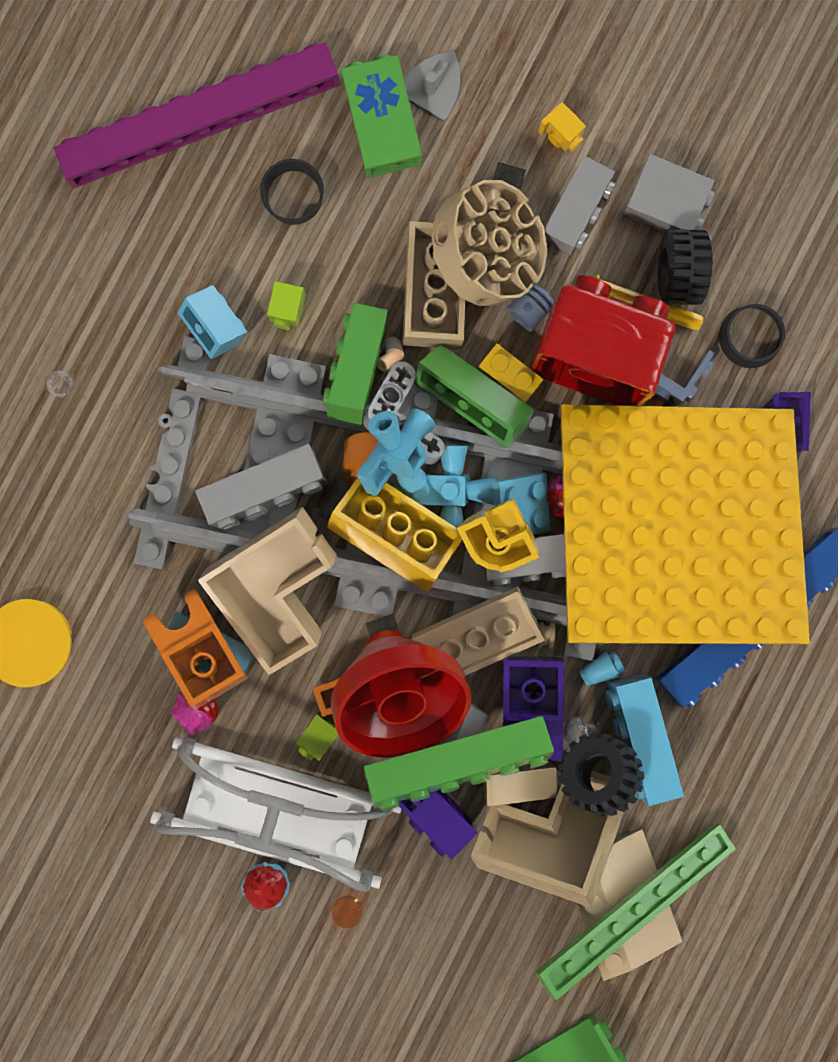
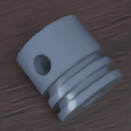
(531, 307)

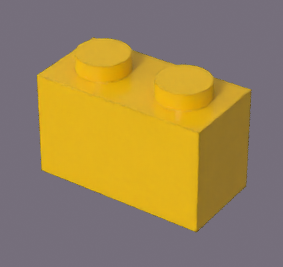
(510, 373)

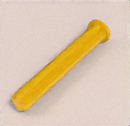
(676, 314)

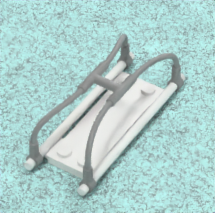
(274, 813)

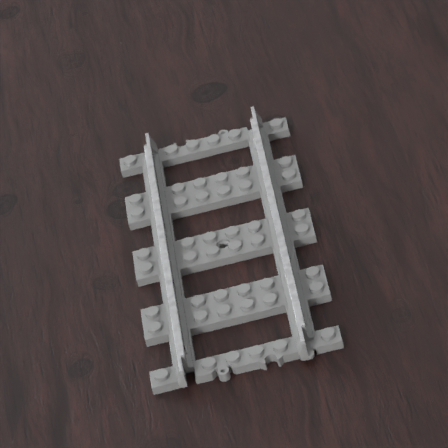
(285, 419)

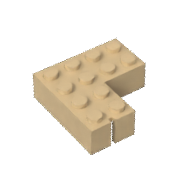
(257, 586)
(550, 854)

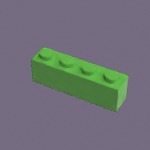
(356, 364)
(473, 395)

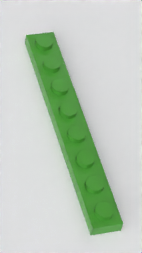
(634, 911)

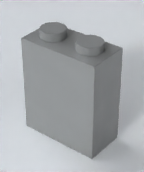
(669, 196)

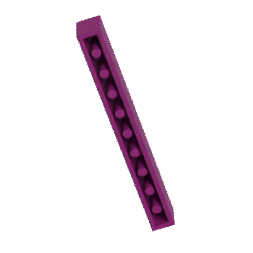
(197, 115)

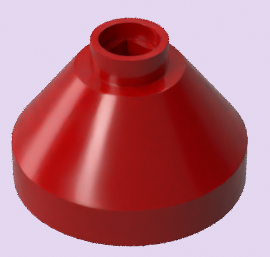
(399, 697)

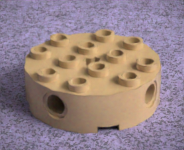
(489, 243)

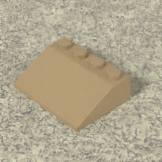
(625, 870)

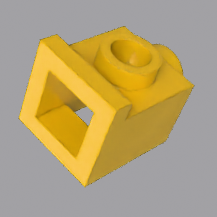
(563, 128)

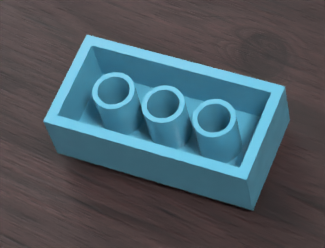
(643, 729)

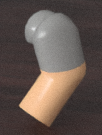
(393, 354)

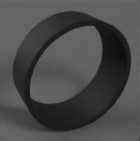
(286, 166)
(731, 352)

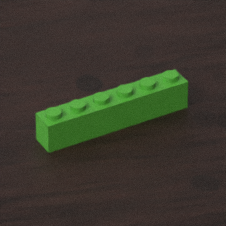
(458, 762)

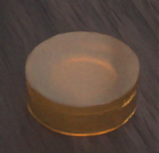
(347, 912)

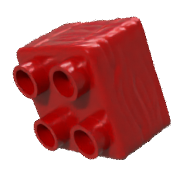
(604, 344)

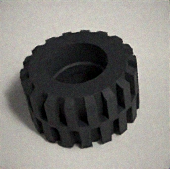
(685, 267)
(578, 768)

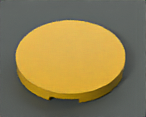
(32, 642)

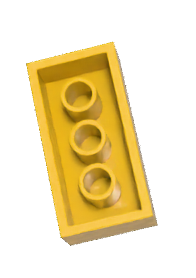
(396, 532)

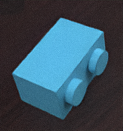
(212, 321)

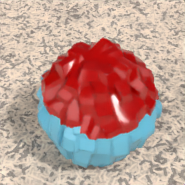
(265, 886)

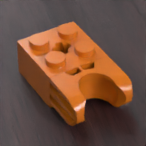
(192, 644)

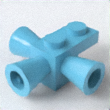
(396, 451)
(453, 487)

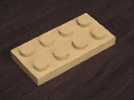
(485, 631)

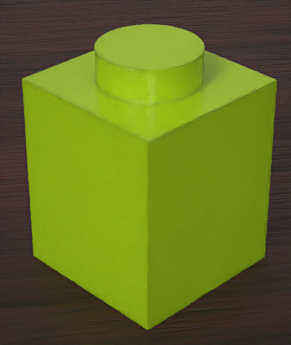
(286, 305)
(317, 737)

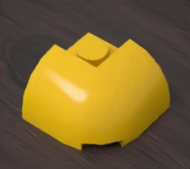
(499, 537)

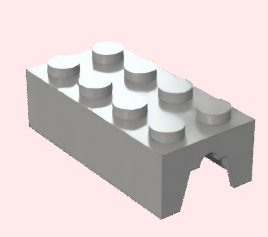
(260, 487)

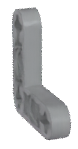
(400, 392)

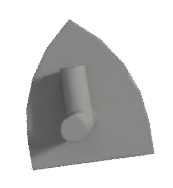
(435, 84)

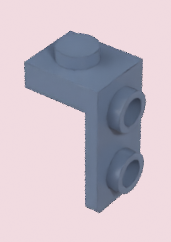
(671, 391)

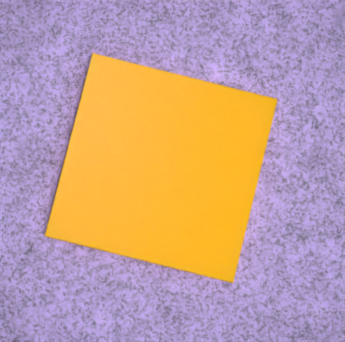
(682, 526)

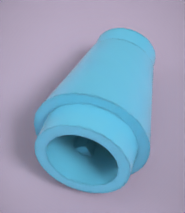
(603, 668)

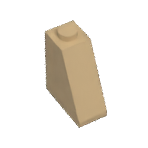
(522, 786)

